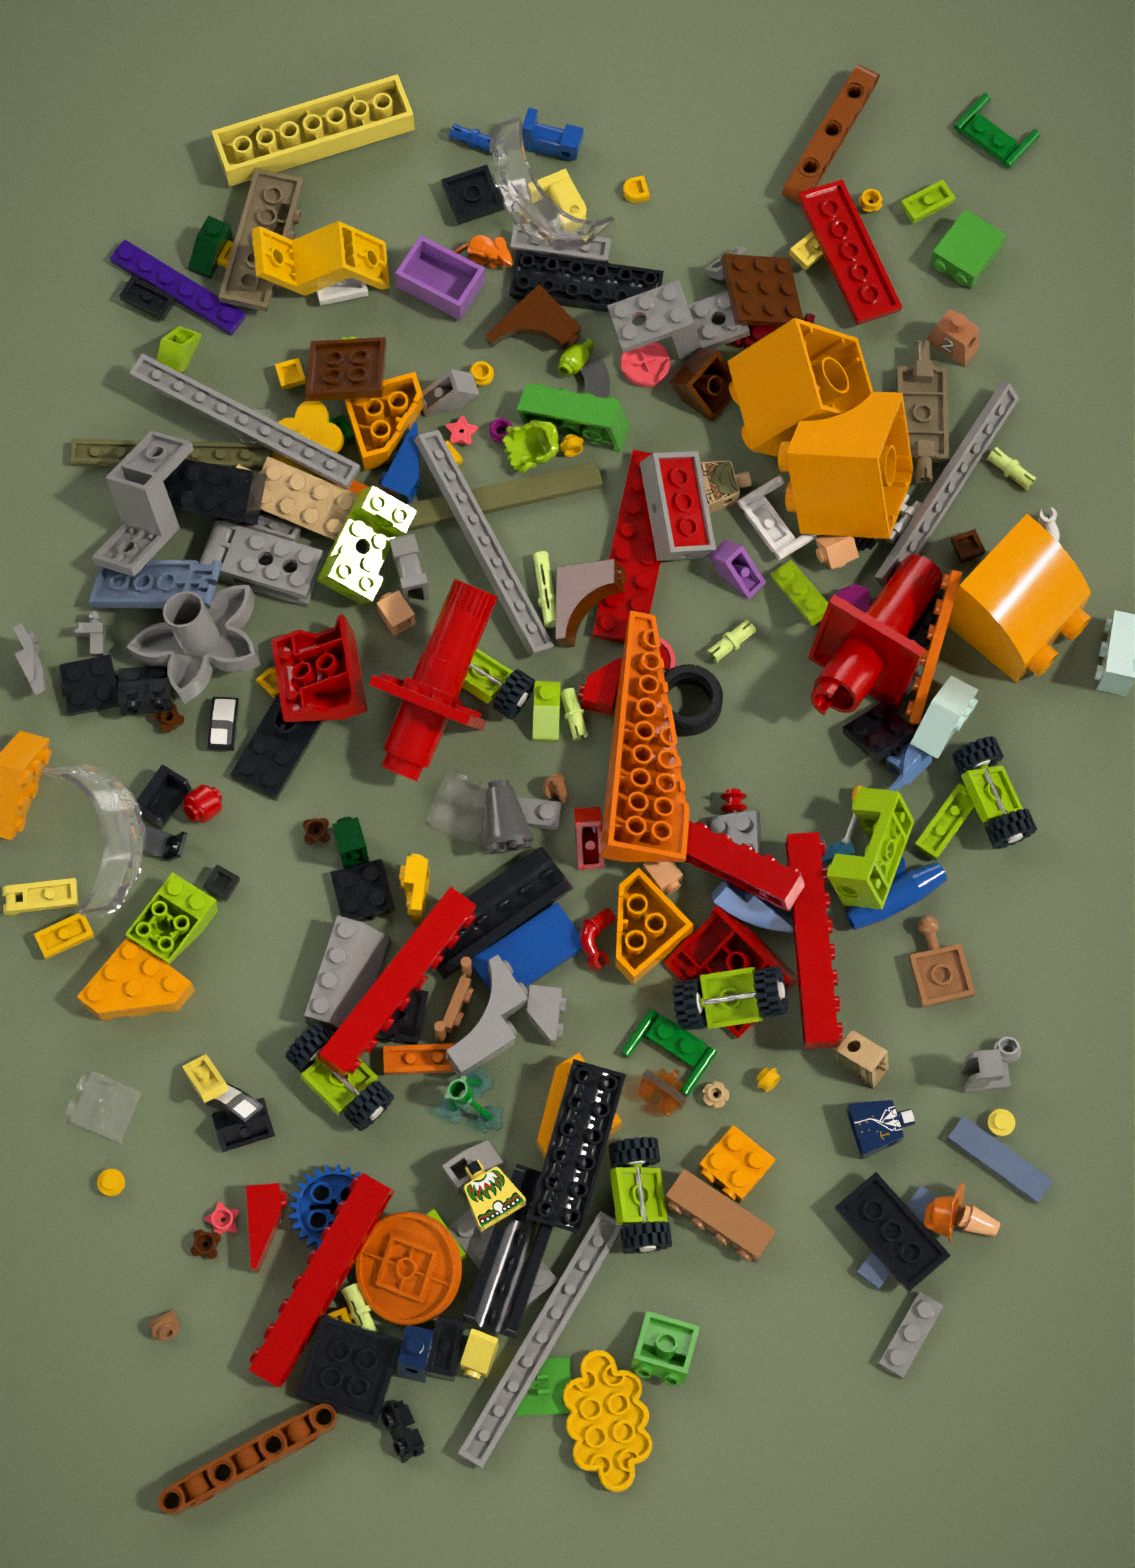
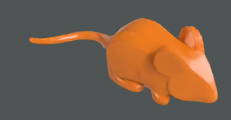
(486, 250)

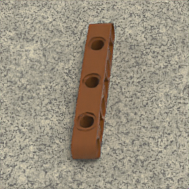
(838, 122)
(247, 1460)

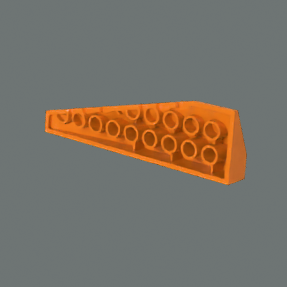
(645, 788)

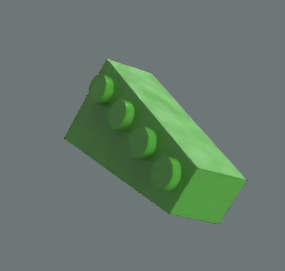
(576, 413)

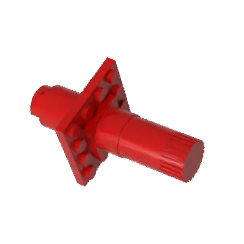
(871, 648)
(436, 682)

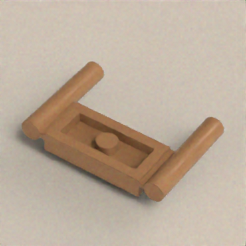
(462, 995)

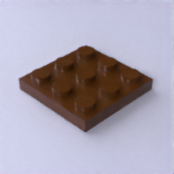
(761, 290)
(346, 369)

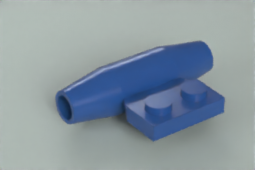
(904, 892)

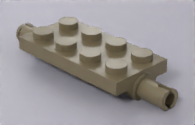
(926, 410)

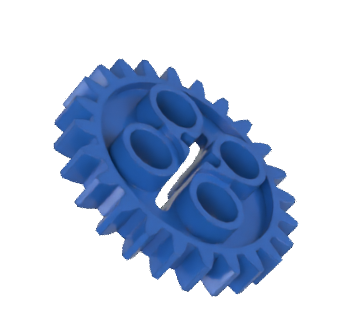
(336, 1183)

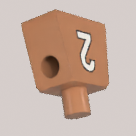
(956, 337)

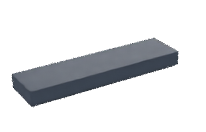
(1000, 1160)
(872, 1269)

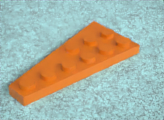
(936, 636)

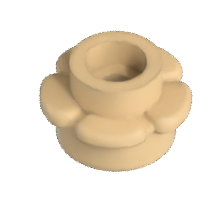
(719, 1101)

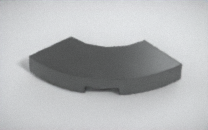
(596, 378)

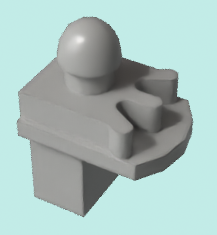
(95, 631)

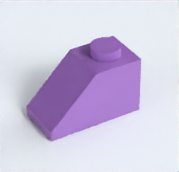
(737, 568)

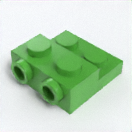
(665, 1349)

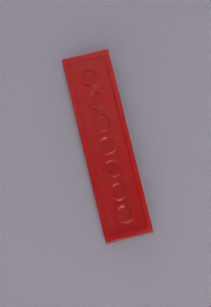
(634, 551)

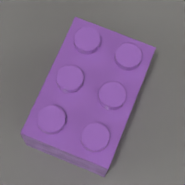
(440, 277)

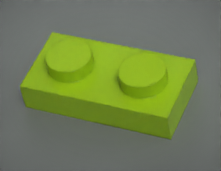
(928, 201)

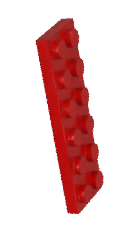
(849, 252)

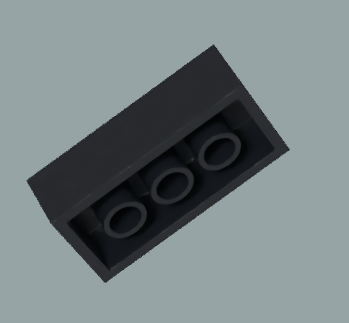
(216, 491)

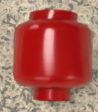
(202, 804)

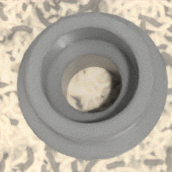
(1011, 1045)

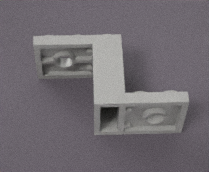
(670, 315)
(142, 503)

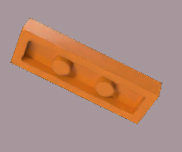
(416, 1059)

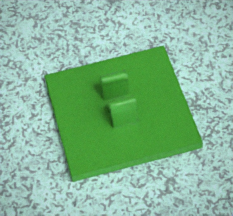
(546, 1391)

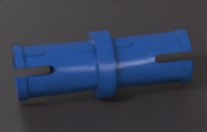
(471, 137)

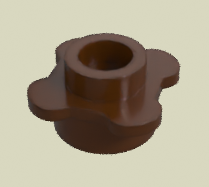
(169, 725)
(312, 824)
(201, 1237)

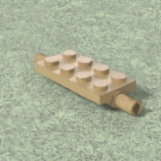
(304, 499)

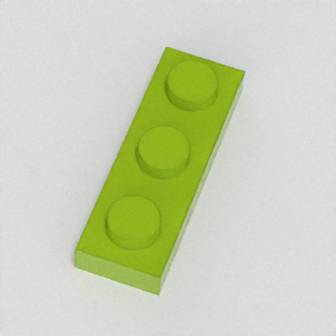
(800, 592)
(945, 823)

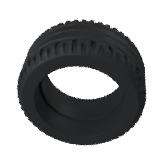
(708, 682)

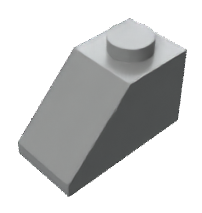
(449, 392)

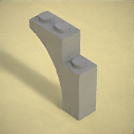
(491, 1033)

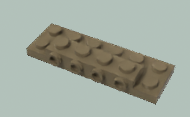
(271, 205)

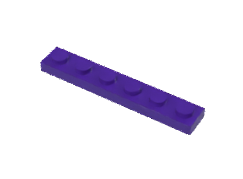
(186, 291)

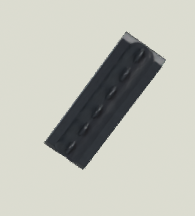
(580, 281)
(506, 905)
(577, 1146)
(509, 1264)

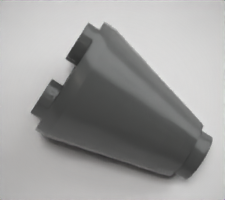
(504, 820)

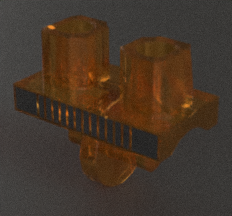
(672, 1098)

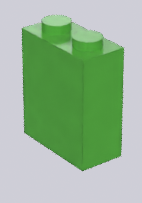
(967, 249)

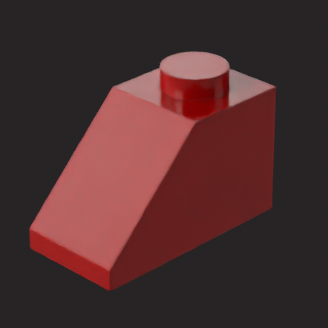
(601, 688)
(588, 837)

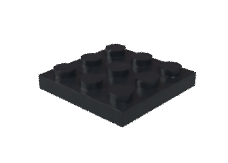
(350, 1368)

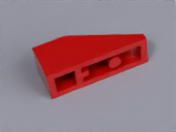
(265, 1213)

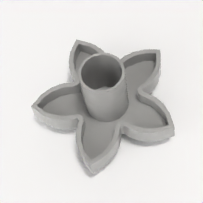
(199, 639)

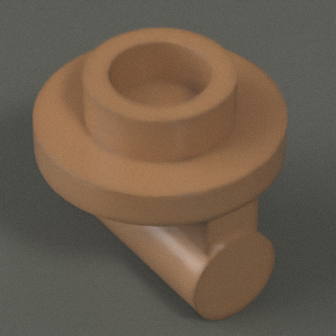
(555, 788)
(164, 1326)

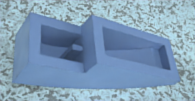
(750, 908)

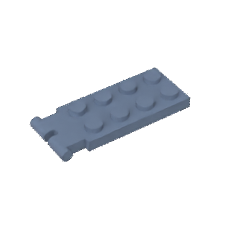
(155, 584)

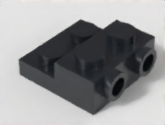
(144, 690)

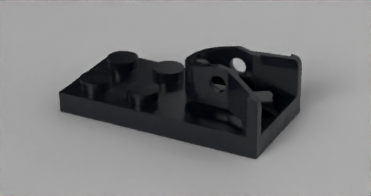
(274, 752)

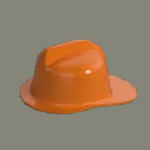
(943, 1213)

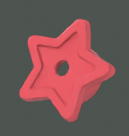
(461, 438)
(222, 1212)

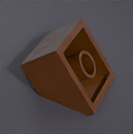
(704, 383)

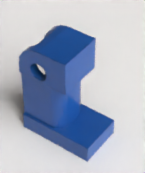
(550, 139)

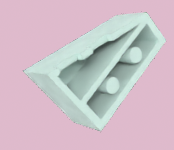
(1118, 652)
(945, 716)

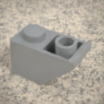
(544, 1011)
(455, 1168)

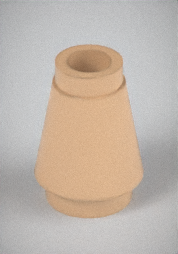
(976, 1221)

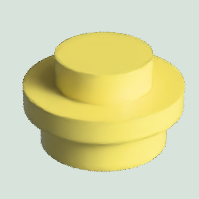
(1001, 1122)

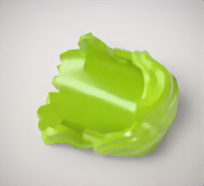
(531, 444)

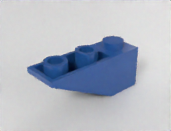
(404, 473)

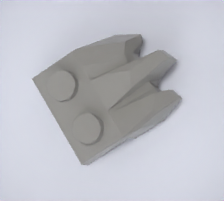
(29, 659)

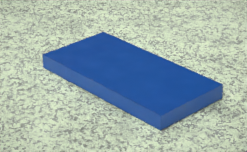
(533, 947)

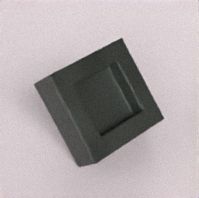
(221, 883)

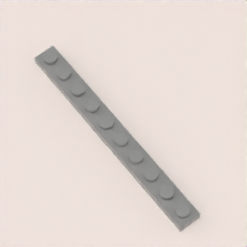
(245, 421)
(951, 480)
(484, 543)
(540, 1340)

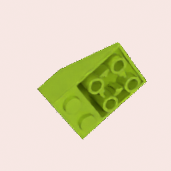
(173, 918)

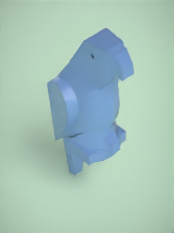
(907, 764)

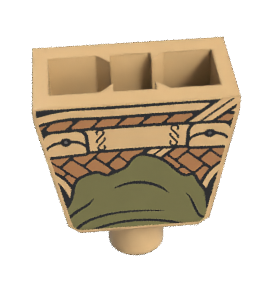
(722, 484)
(862, 1058)

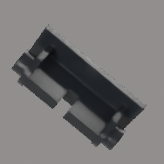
(406, 1443)

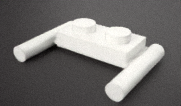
(768, 522)

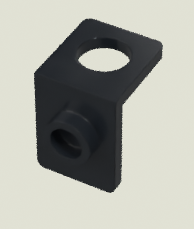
(164, 844)

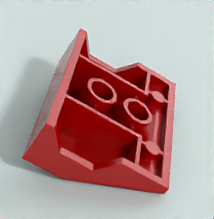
(319, 674)
(722, 946)

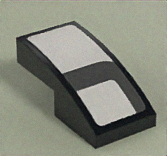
(223, 723)
(237, 1105)

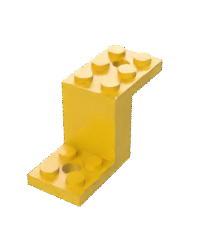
(320, 258)

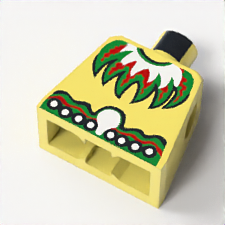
(491, 1195)

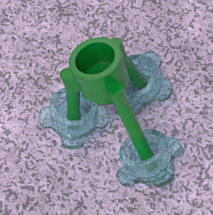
(461, 1094)

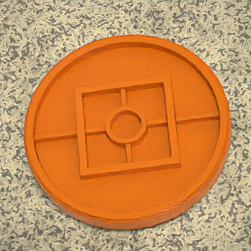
(409, 1268)

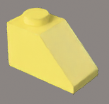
(479, 1354)

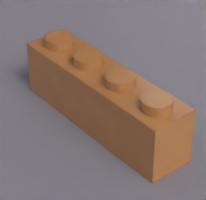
(720, 1216)

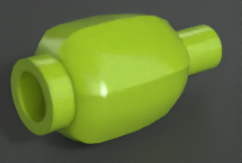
(575, 358)

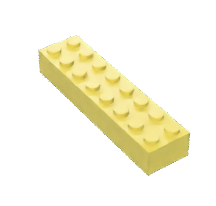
(314, 129)

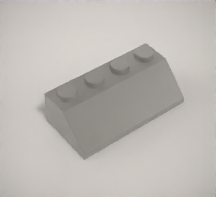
(346, 972)

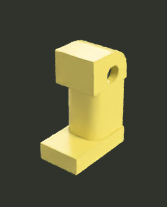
(564, 193)

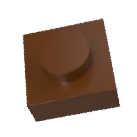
(967, 546)

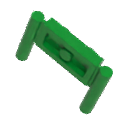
(990, 136)
(674, 1041)

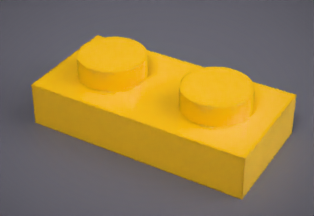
(64, 935)

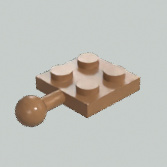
(940, 972)

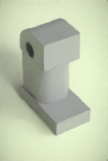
(407, 562)
(992, 1075)

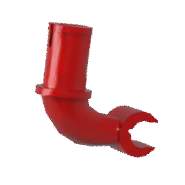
(591, 929)

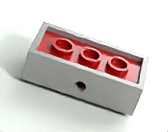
(677, 505)

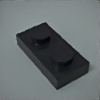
(147, 298)

